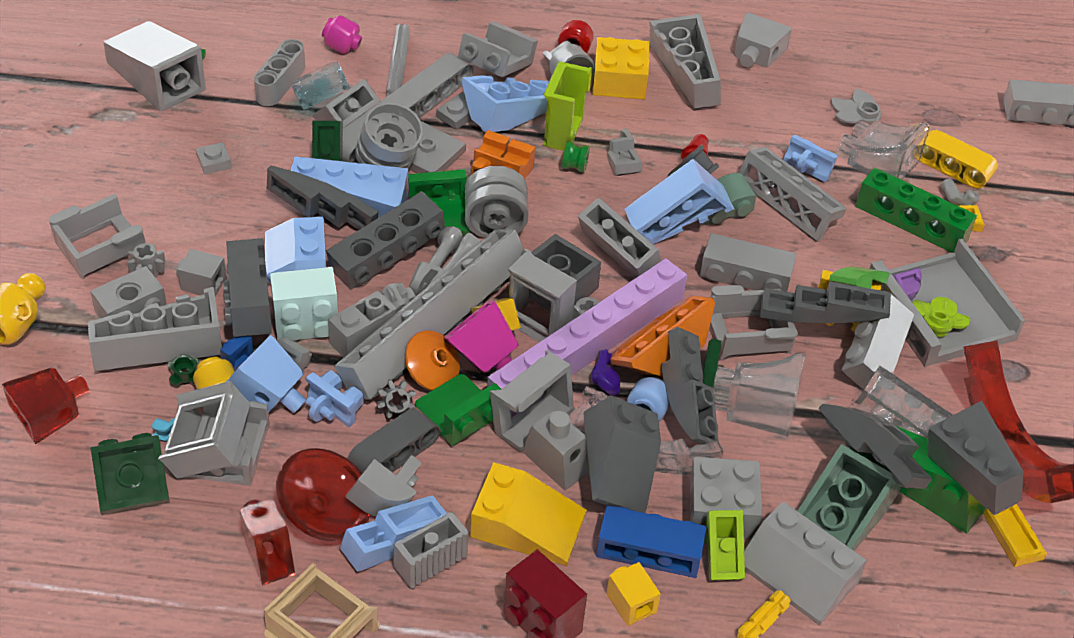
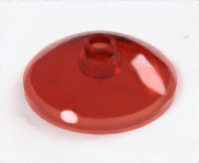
(323, 480)

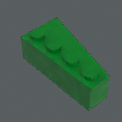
(943, 493)

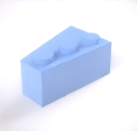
(678, 201)

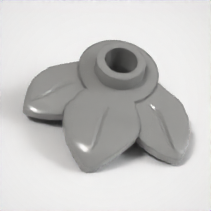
(859, 108)

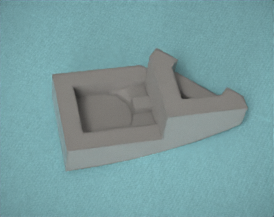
(622, 155)

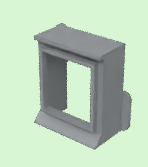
(76, 223)
(548, 282)
(735, 302)
(534, 393)
(223, 447)

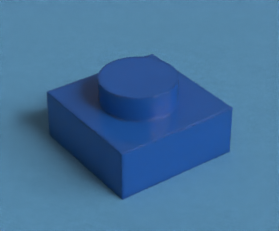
(237, 350)

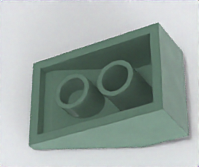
(850, 497)

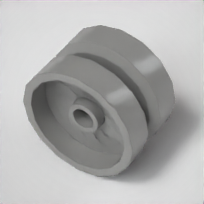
(496, 200)

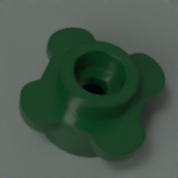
(180, 364)

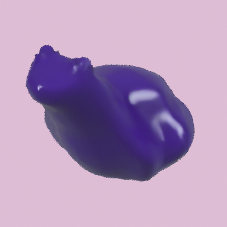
(605, 375)

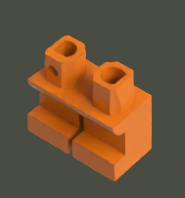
(499, 151)

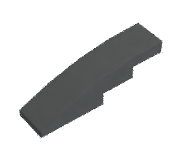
(316, 196)
(835, 305)

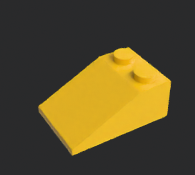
(526, 515)

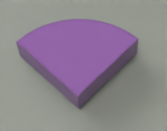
(910, 282)

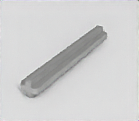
(398, 58)

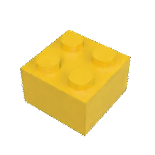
(621, 68)

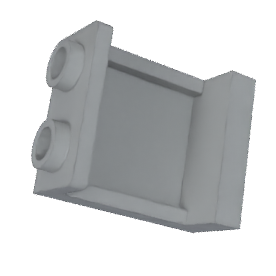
(500, 51)
(255, 433)

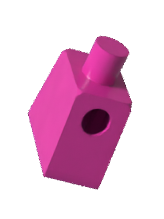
(484, 338)

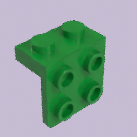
(446, 191)
(458, 407)

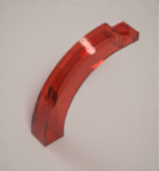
(1043, 476)

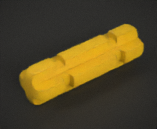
(765, 616)

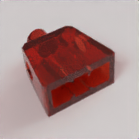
(44, 401)
(262, 524)

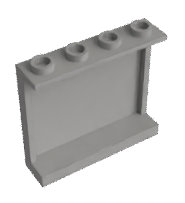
(974, 291)

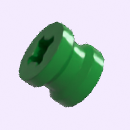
(575, 157)

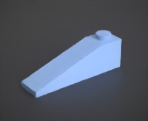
(503, 104)

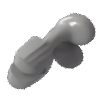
(450, 242)

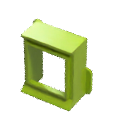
(567, 107)

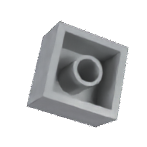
(726, 486)

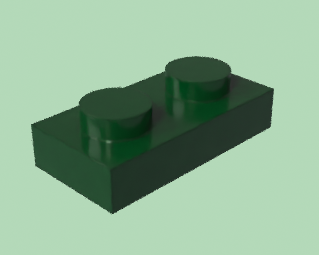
(327, 140)

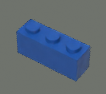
(651, 540)

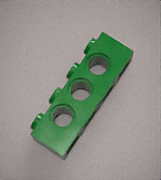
(915, 210)

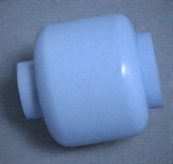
(650, 395)

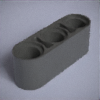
(396, 441)

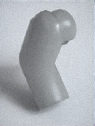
(955, 196)

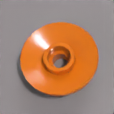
(423, 363)

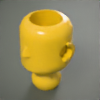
(19, 306)

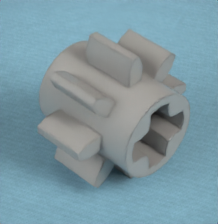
(146, 255)
(398, 295)
(387, 395)

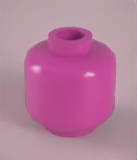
(341, 34)

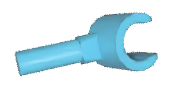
(163, 428)

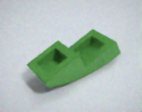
(859, 276)

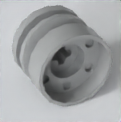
(389, 136)

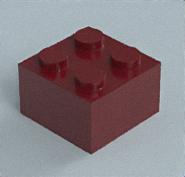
(543, 599)

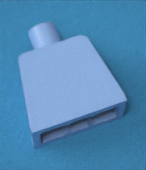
(269, 377)

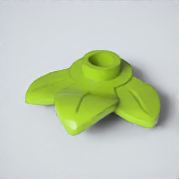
(942, 315)

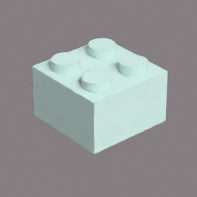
(303, 302)

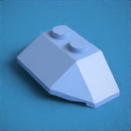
(295, 246)

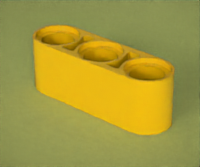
(958, 159)

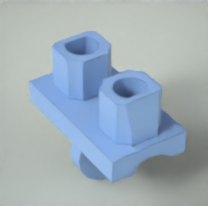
(810, 158)
(327, 400)

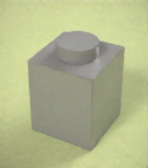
(201, 271)

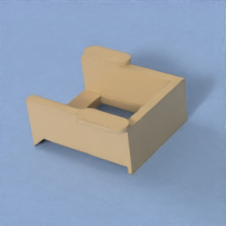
(312, 579)

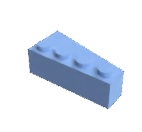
(374, 184)

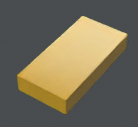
(1015, 536)

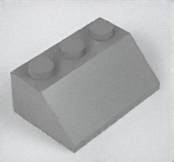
(803, 562)

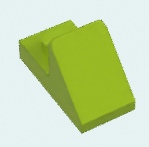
(725, 544)

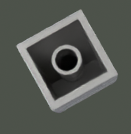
(157, 64)

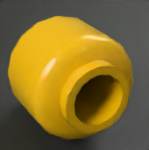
(212, 372)

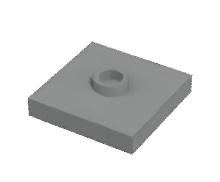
(436, 151)

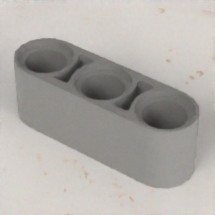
(279, 72)

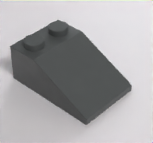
(621, 452)

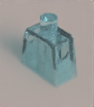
(320, 85)

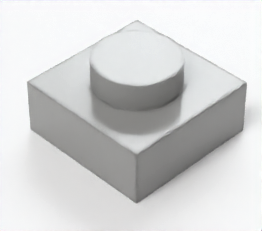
(213, 158)

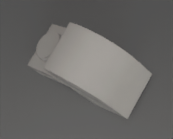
(382, 489)

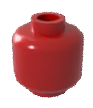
(577, 33)

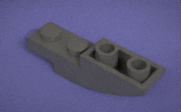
(688, 396)
(882, 439)

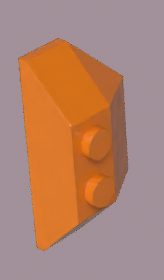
(650, 345)

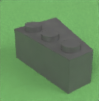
(247, 288)
(977, 457)

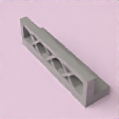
(797, 186)

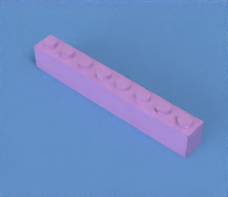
(605, 322)

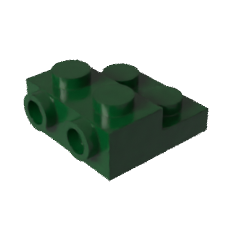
(129, 473)

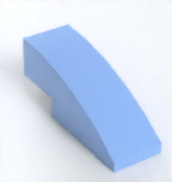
(373, 541)

